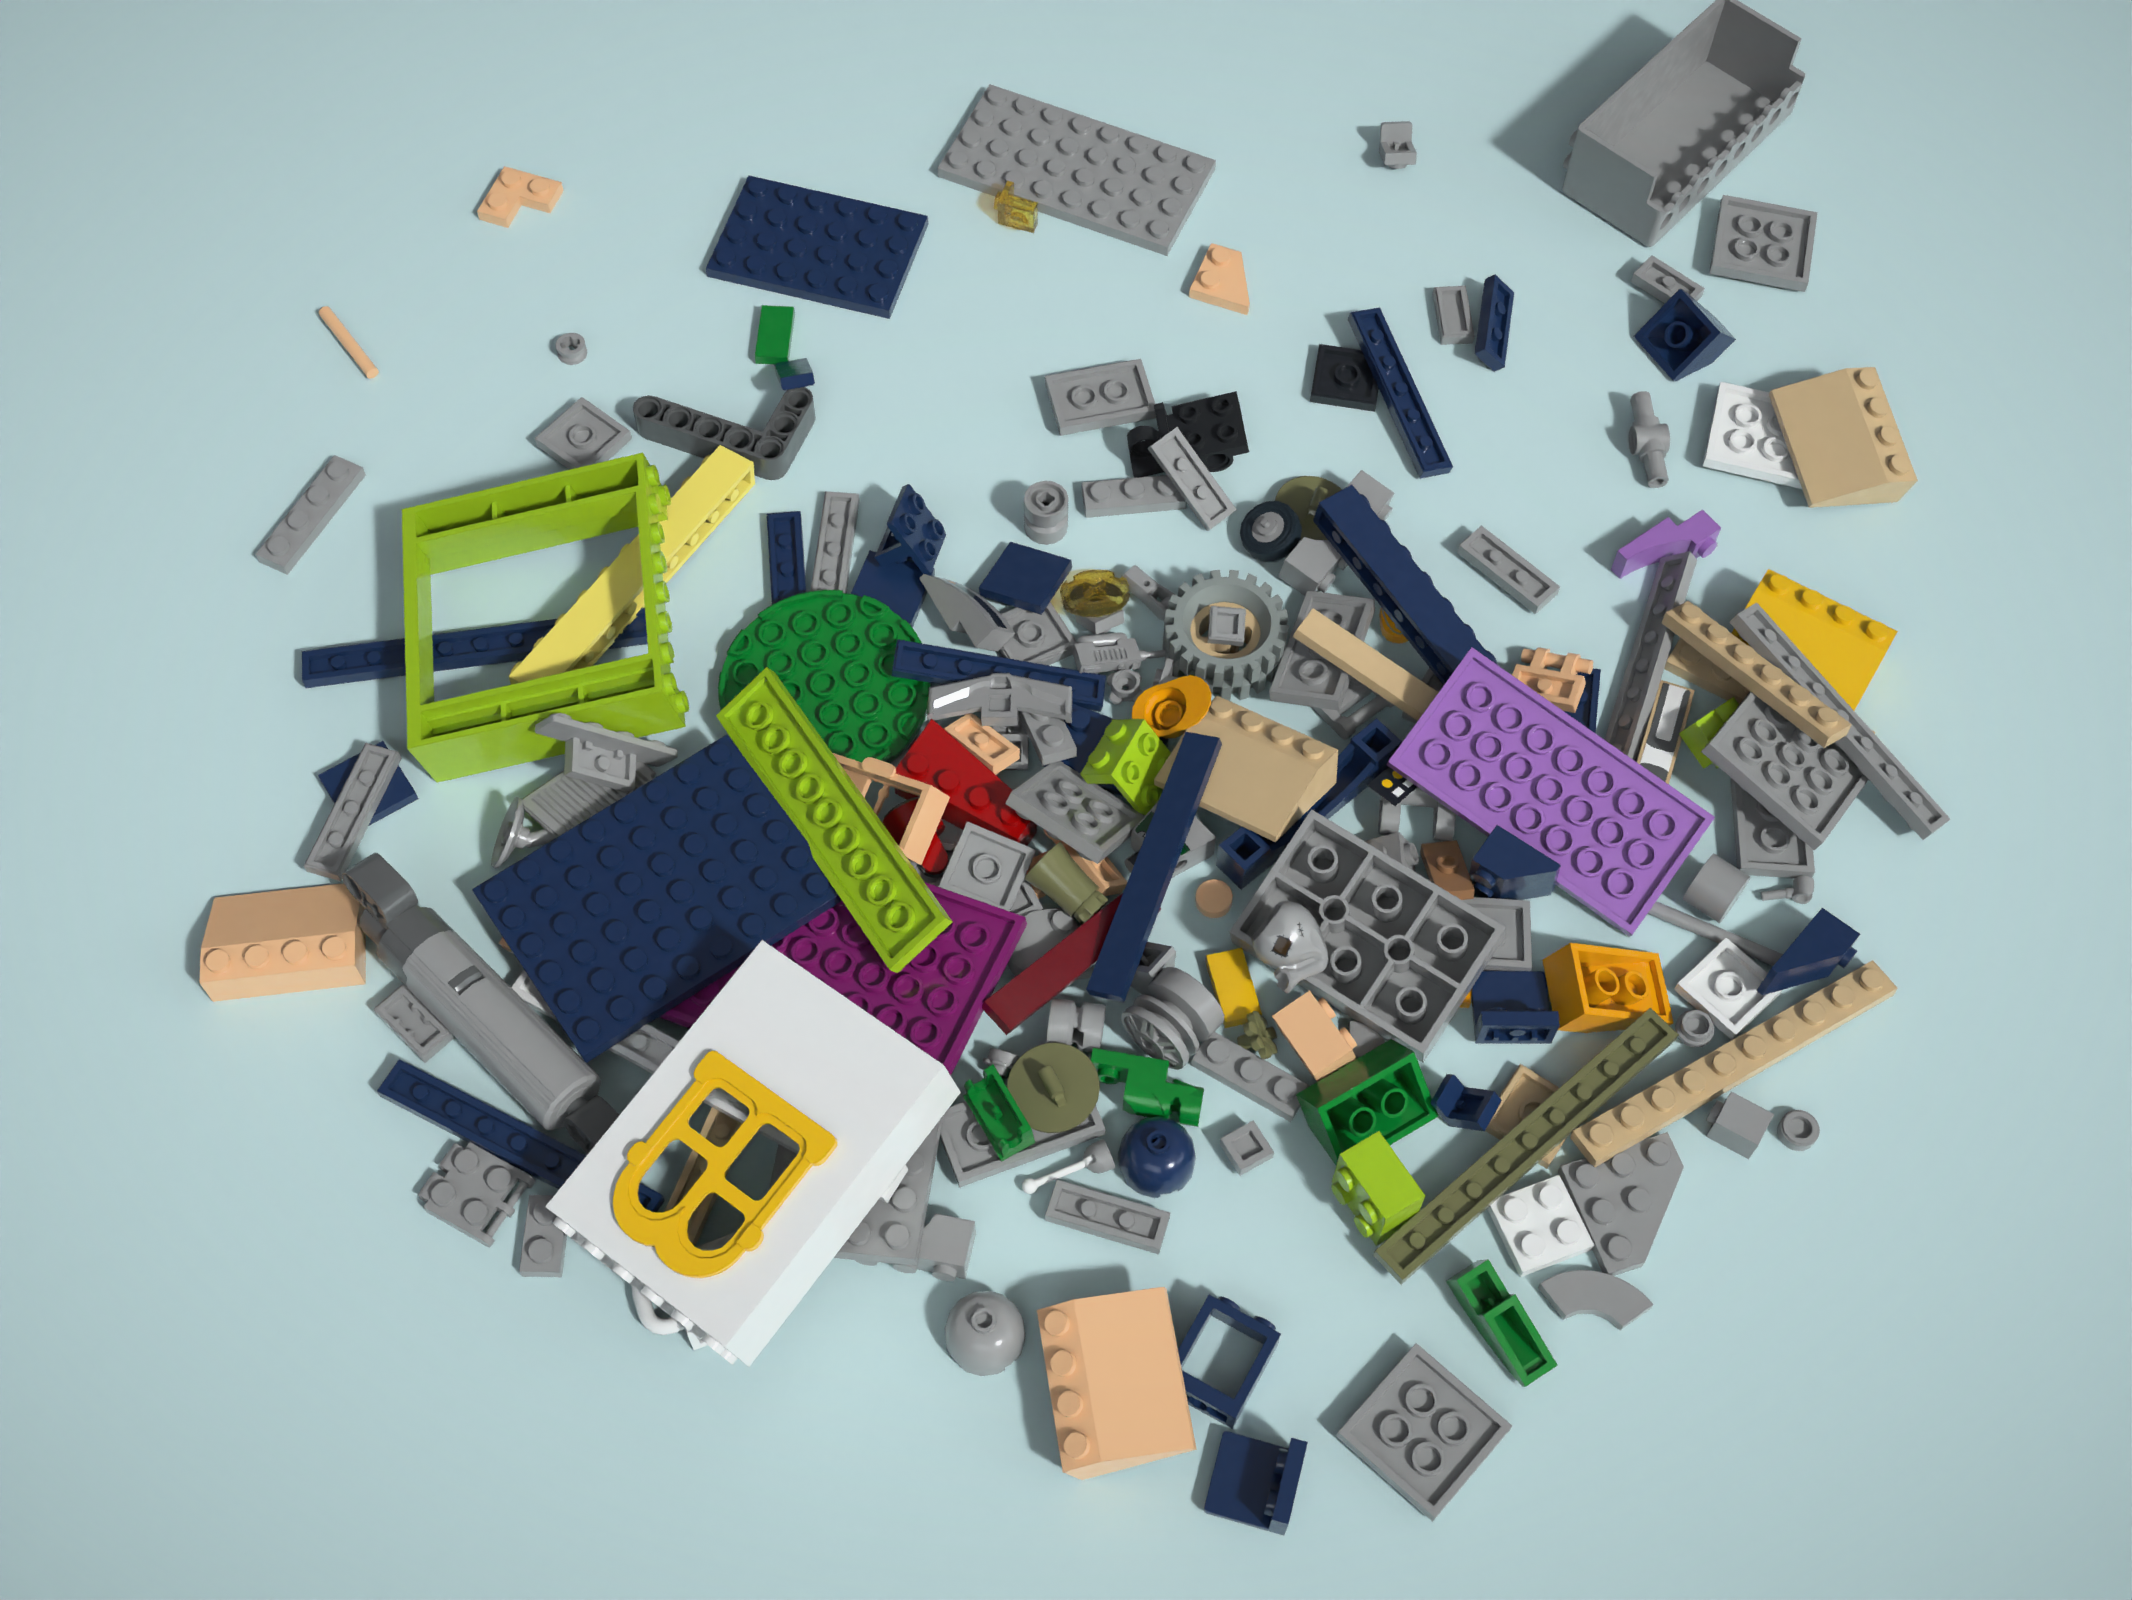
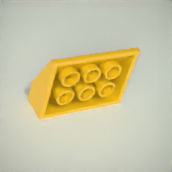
(1830, 635)

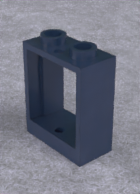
(1203, 1396)

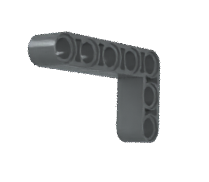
(703, 433)

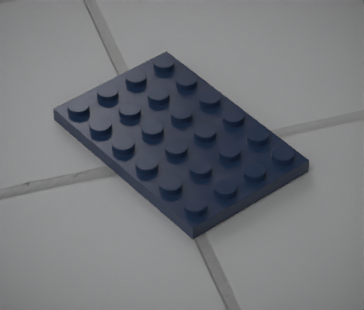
(818, 246)

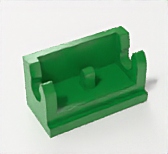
(998, 1114)

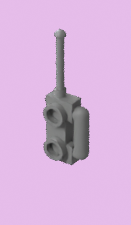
(1109, 653)

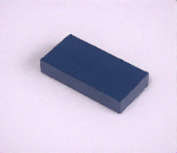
(794, 374)

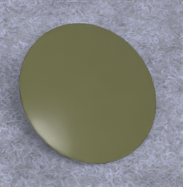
(1303, 497)
(1054, 1087)

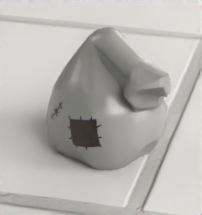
(1291, 943)

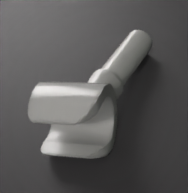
(1800, 893)

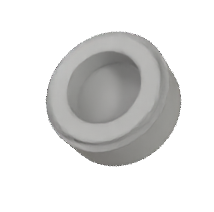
(1798, 1130)

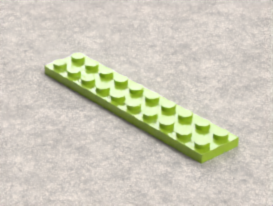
(836, 821)

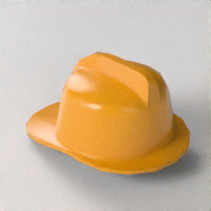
(1173, 705)

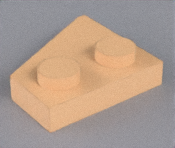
(1222, 280)

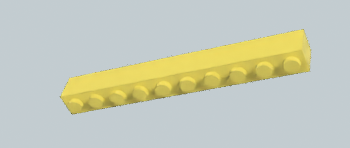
(618, 593)

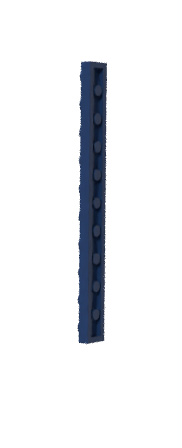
(450, 652)

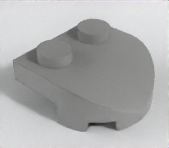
(1041, 934)

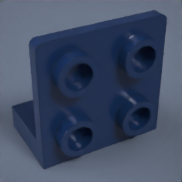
(1512, 1008)
(1255, 1481)

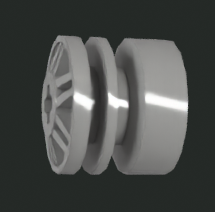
(1173, 1017)

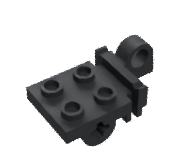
(1209, 425)

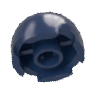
(1156, 1156)

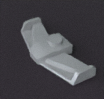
(1000, 699)

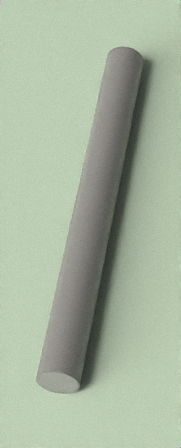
(1713, 933)

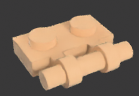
(1559, 688)

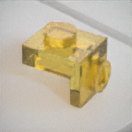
(1016, 211)

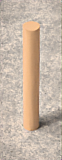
(348, 342)

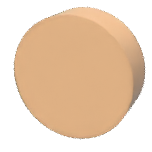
(1214, 898)

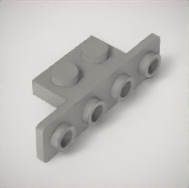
(603, 754)

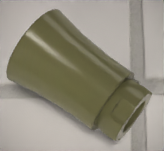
(1066, 884)

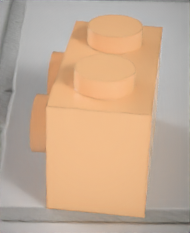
(1314, 1036)

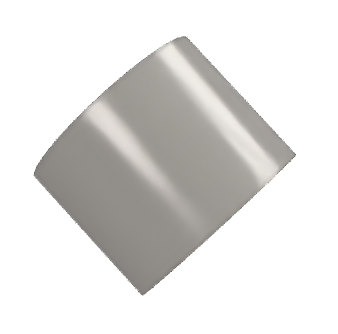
(1716, 888)

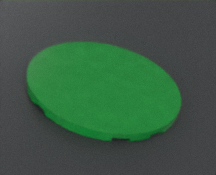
(837, 666)

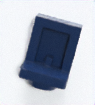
(1463, 1105)

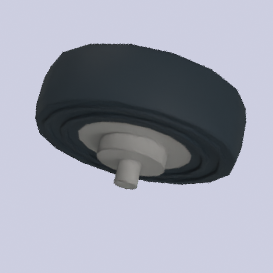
(1270, 531)

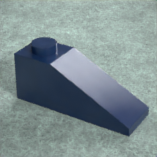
(1813, 954)

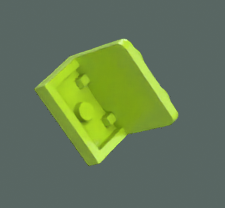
(1129, 759)

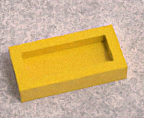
(1232, 986)

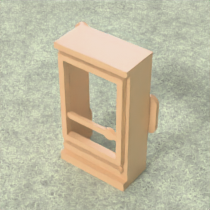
(927, 810)

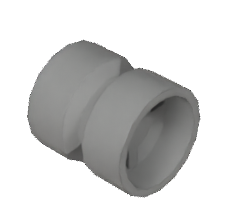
(1046, 512)
(1076, 1025)

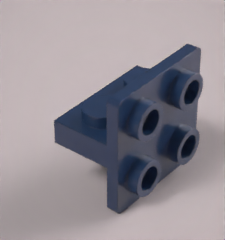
(911, 533)

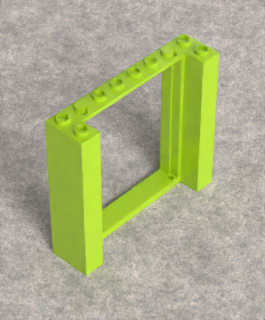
(498, 724)

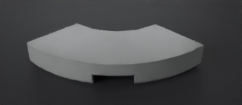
(1595, 1294)

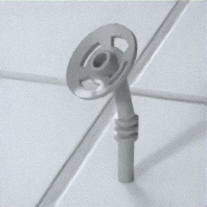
(514, 834)

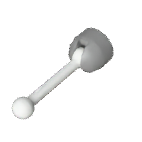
(1096, 1159)

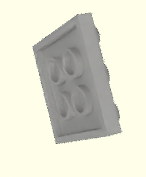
(1763, 243)
(1075, 811)
(1424, 1431)

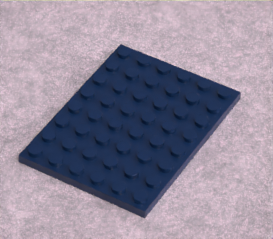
(656, 896)

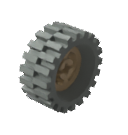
(1222, 665)

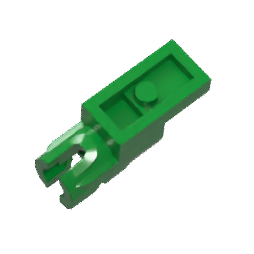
(1147, 1087)

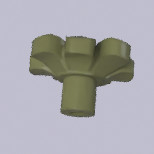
(1258, 1036)

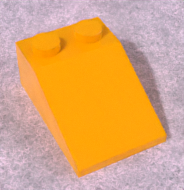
(1604, 987)

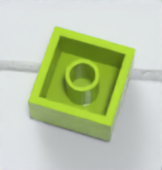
(1376, 1188)

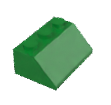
(1368, 1096)

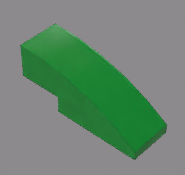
(1502, 1322)

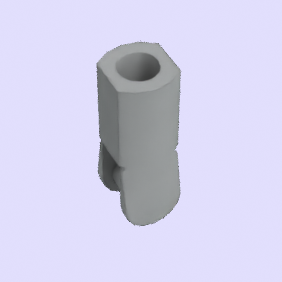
(1148, 591)

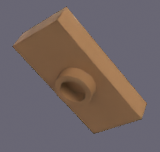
(1447, 868)

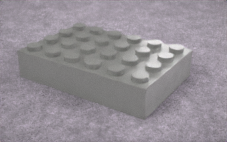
(1393, 939)

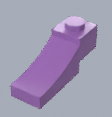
(1666, 539)

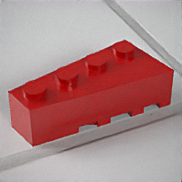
(972, 787)

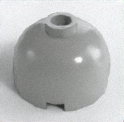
(984, 1333)

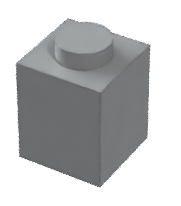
(1738, 1124)

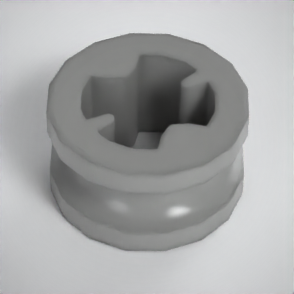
(574, 356)

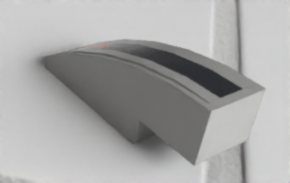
(968, 613)

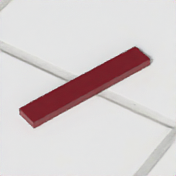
(1051, 972)

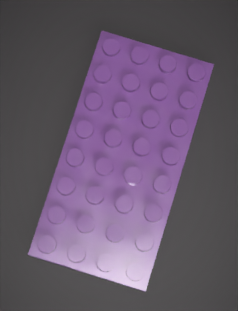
(1526, 765)

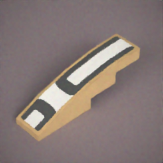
(1662, 732)

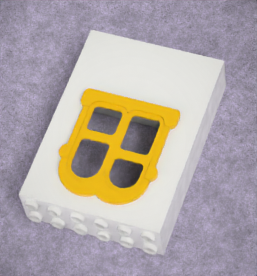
(818, 1074)

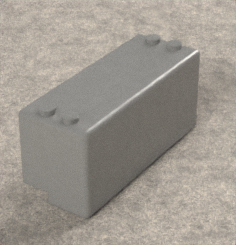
(1684, 120)

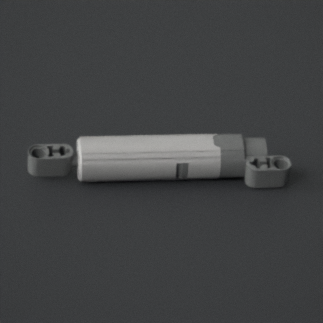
(478, 1006)

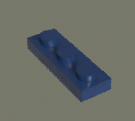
(1494, 323)

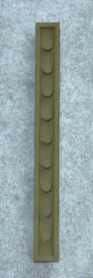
(1524, 1146)

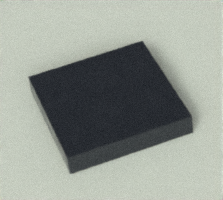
(1343, 379)

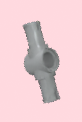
(1649, 439)

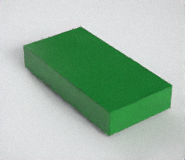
(774, 334)

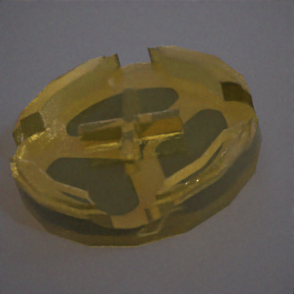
(1094, 593)

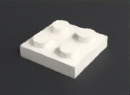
(1726, 988)
(1540, 1226)

